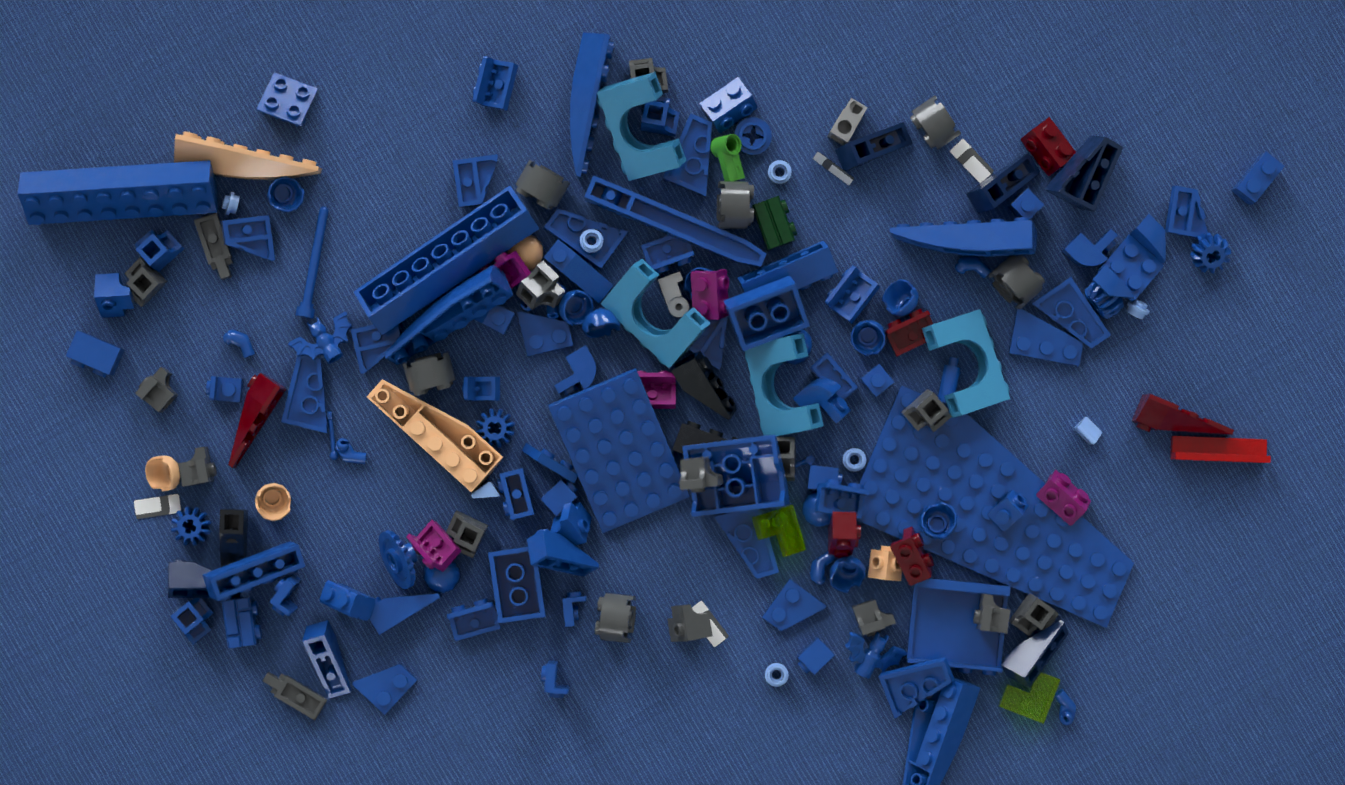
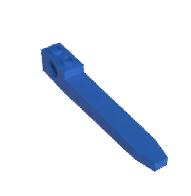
(672, 222)

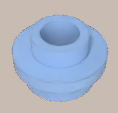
(783, 165)
(230, 203)
(591, 233)
(1137, 308)
(846, 459)
(776, 682)

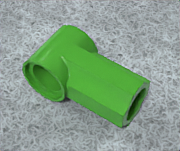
(727, 150)

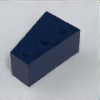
(1086, 173)

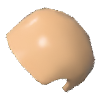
(530, 251)
(162, 473)
(273, 502)

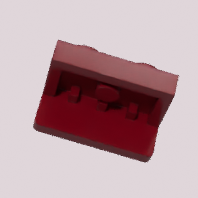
(1048, 146)
(908, 334)
(912, 557)

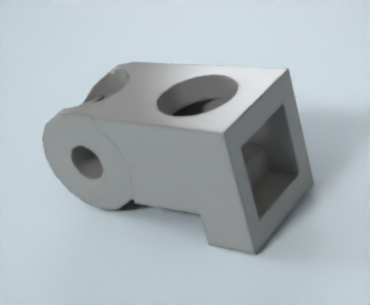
(847, 122)
(675, 302)

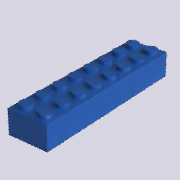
(118, 192)
(445, 260)

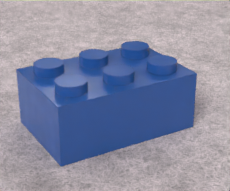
(766, 313)
(516, 585)

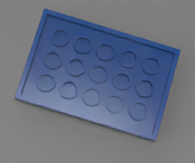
(618, 450)

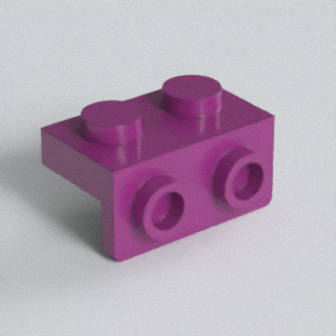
(512, 266)
(709, 293)
(660, 389)
(1064, 497)
(434, 546)

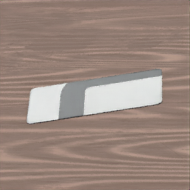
(971, 161)
(833, 168)
(157, 506)
(718, 632)

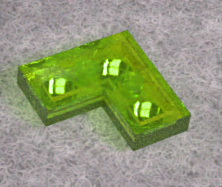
(785, 525)
(1034, 703)

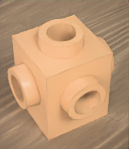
(884, 565)

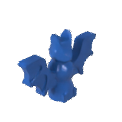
(325, 343)
(870, 657)

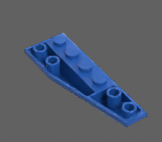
(587, 81)
(973, 238)
(451, 313)
(938, 731)

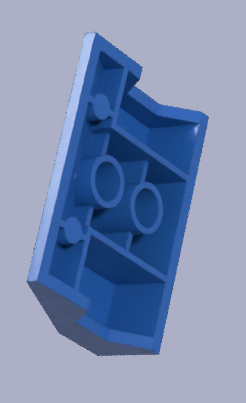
(750, 474)

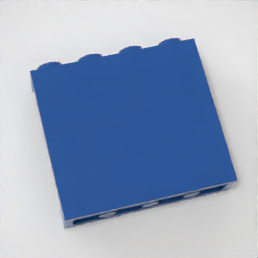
(944, 625)

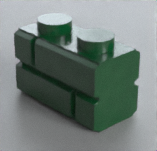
(774, 223)

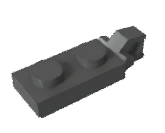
(212, 240)
(296, 694)

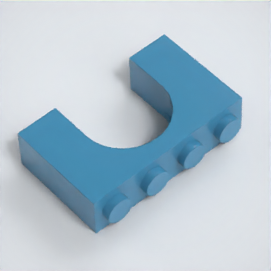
(636, 157)
(625, 304)
(972, 332)
(773, 413)

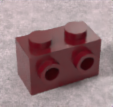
(843, 534)

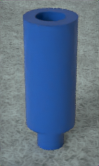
(949, 379)

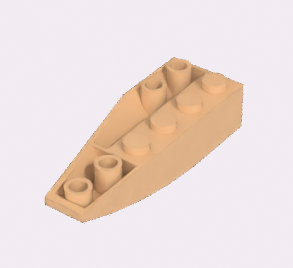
(238, 161)
(439, 434)

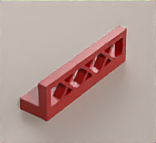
(1219, 449)

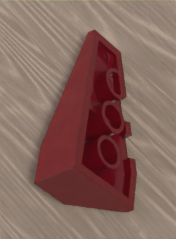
(258, 406)
(1164, 415)

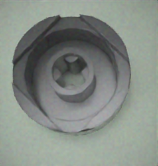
(935, 123)
(541, 184)
(734, 205)
(1016, 280)
(429, 372)
(616, 617)

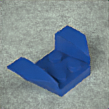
(1134, 261)

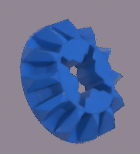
(761, 128)

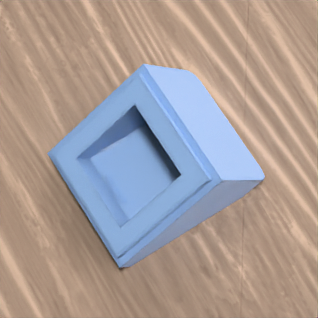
(1088, 430)
(486, 490)

